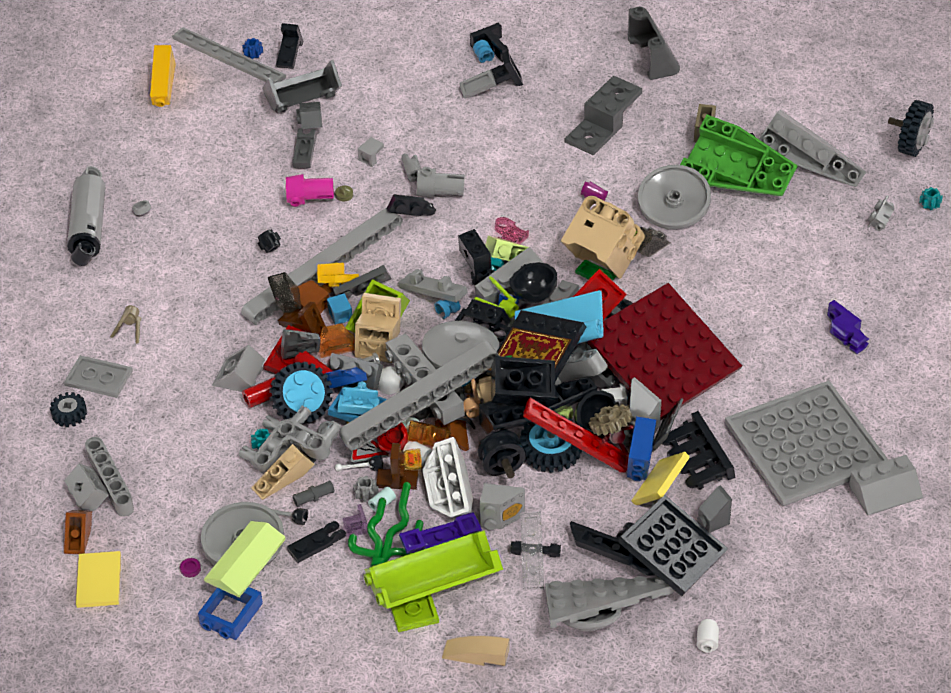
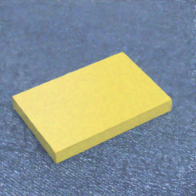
(660, 478)
(98, 579)

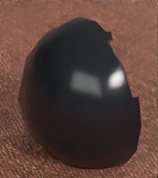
(534, 282)
(591, 404)

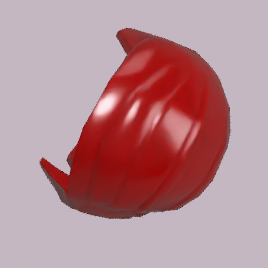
(395, 435)

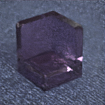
(357, 523)

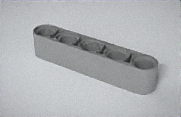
(109, 476)

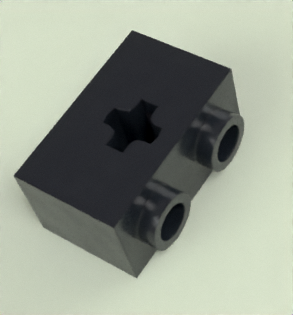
(474, 251)

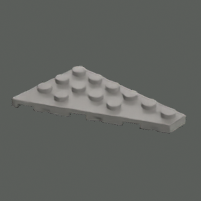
(586, 598)

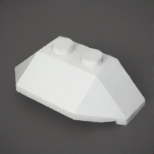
(448, 480)

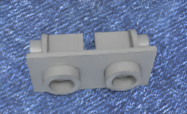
(881, 216)

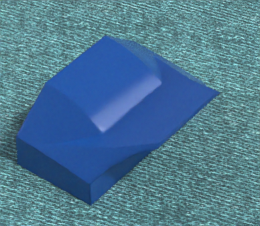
(346, 377)

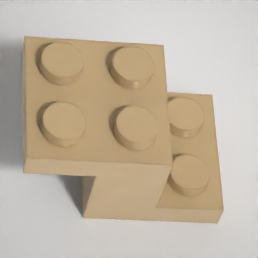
(377, 325)

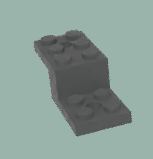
(603, 115)

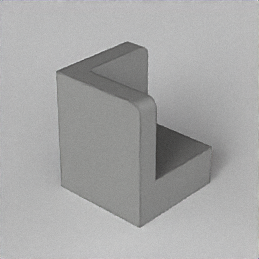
(368, 151)

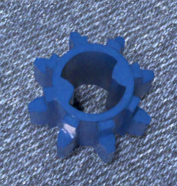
(252, 48)

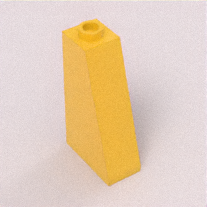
(162, 75)

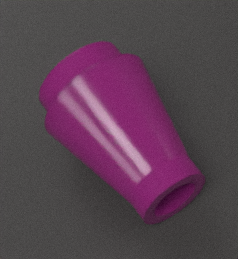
(592, 189)

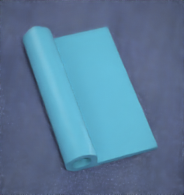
(581, 308)

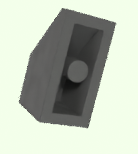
(715, 510)

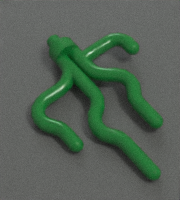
(381, 551)

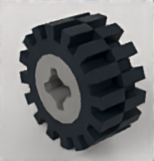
(68, 409)

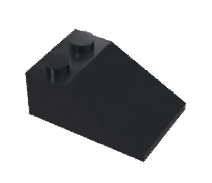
(522, 378)

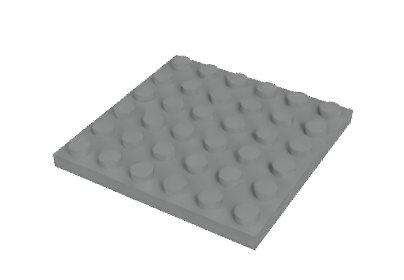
(804, 442)

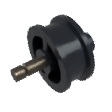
(501, 453)

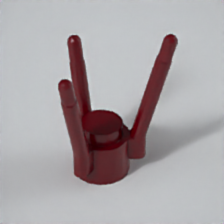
(618, 438)

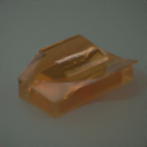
(336, 340)

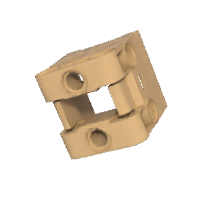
(603, 235)

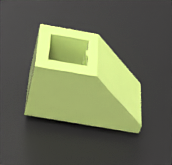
(503, 248)

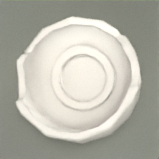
(390, 381)

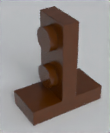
(306, 319)
(397, 474)

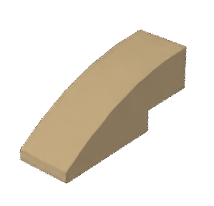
(477, 650)

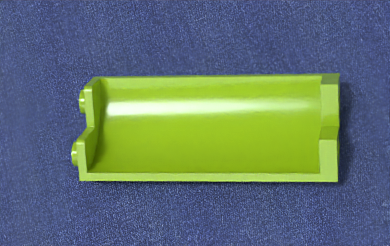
(432, 570)

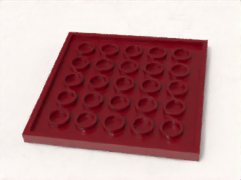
(664, 349)

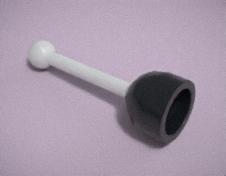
(374, 463)

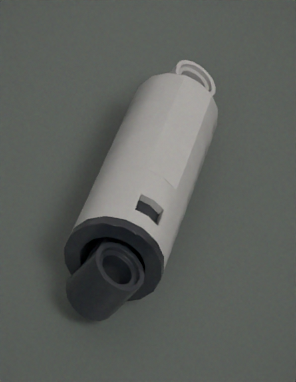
(86, 216)

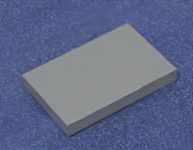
(98, 376)

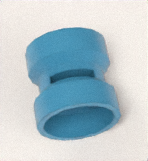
(483, 51)
(446, 307)

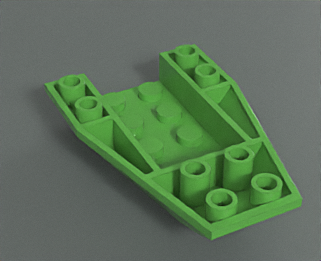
(738, 160)

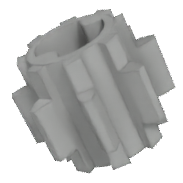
(365, 488)

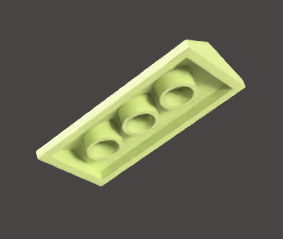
(245, 558)

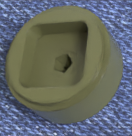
(344, 193)

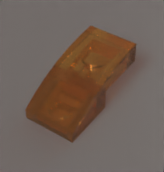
(426, 433)

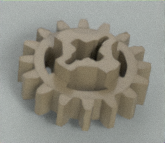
(610, 419)

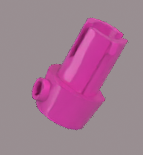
(303, 189)

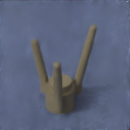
(129, 316)

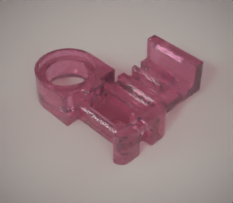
(511, 231)

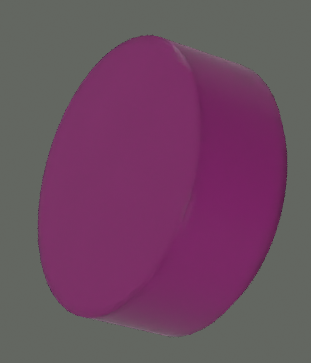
(190, 567)

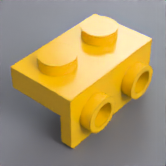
(333, 274)

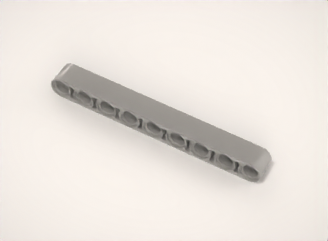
(418, 396)

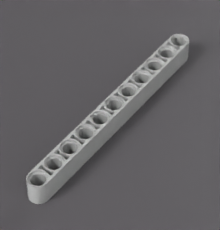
(339, 252)

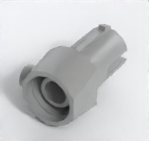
(438, 183)

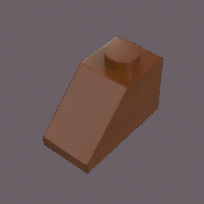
(77, 531)

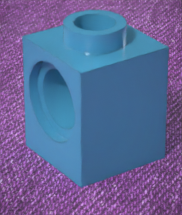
(339, 308)

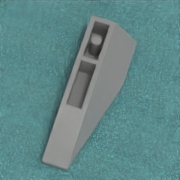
(809, 150)

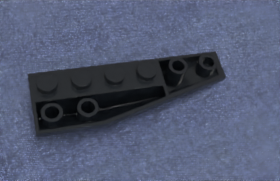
(507, 416)

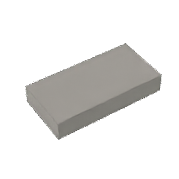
(477, 84)

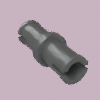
(313, 493)

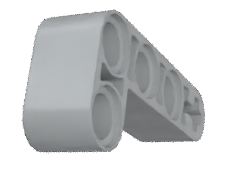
(582, 365)

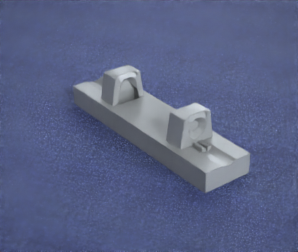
(433, 287)

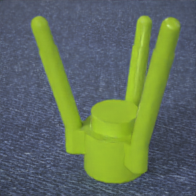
(508, 305)

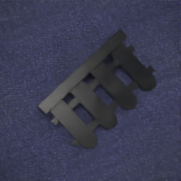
(705, 457)

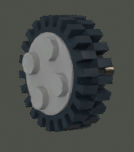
(914, 127)

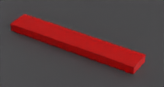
(575, 435)

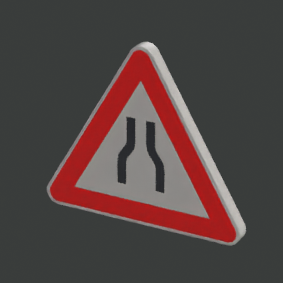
(367, 451)

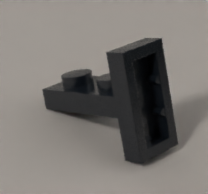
(492, 35)
(289, 45)
(507, 71)

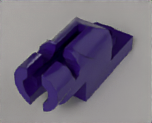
(846, 327)

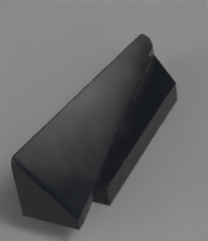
(606, 546)

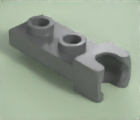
(304, 149)

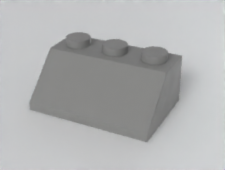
(886, 485)

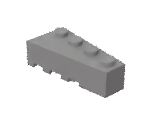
(489, 292)

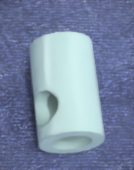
(386, 493)

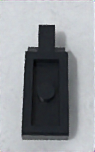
(410, 206)

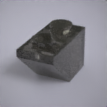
(653, 242)

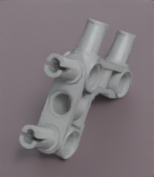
(288, 433)

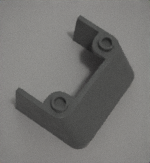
(302, 88)

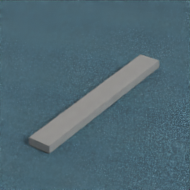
(227, 56)

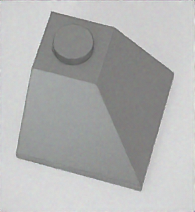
(644, 403)

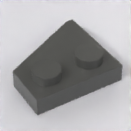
(298, 341)

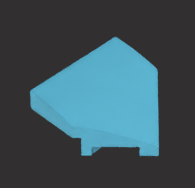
(357, 399)

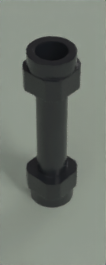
(554, 549)

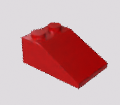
(611, 293)

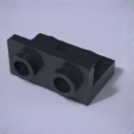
(487, 313)

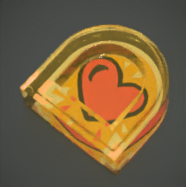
(412, 459)

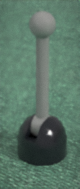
(297, 515)

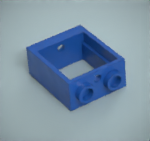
(641, 448)
(226, 629)

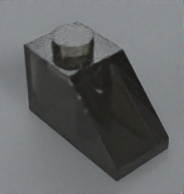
(285, 292)

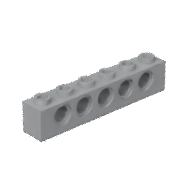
(415, 366)

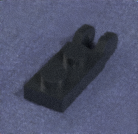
(316, 542)

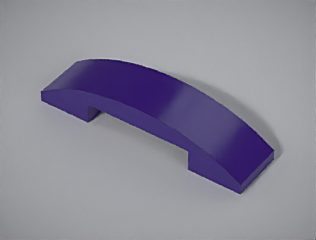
(419, 540)

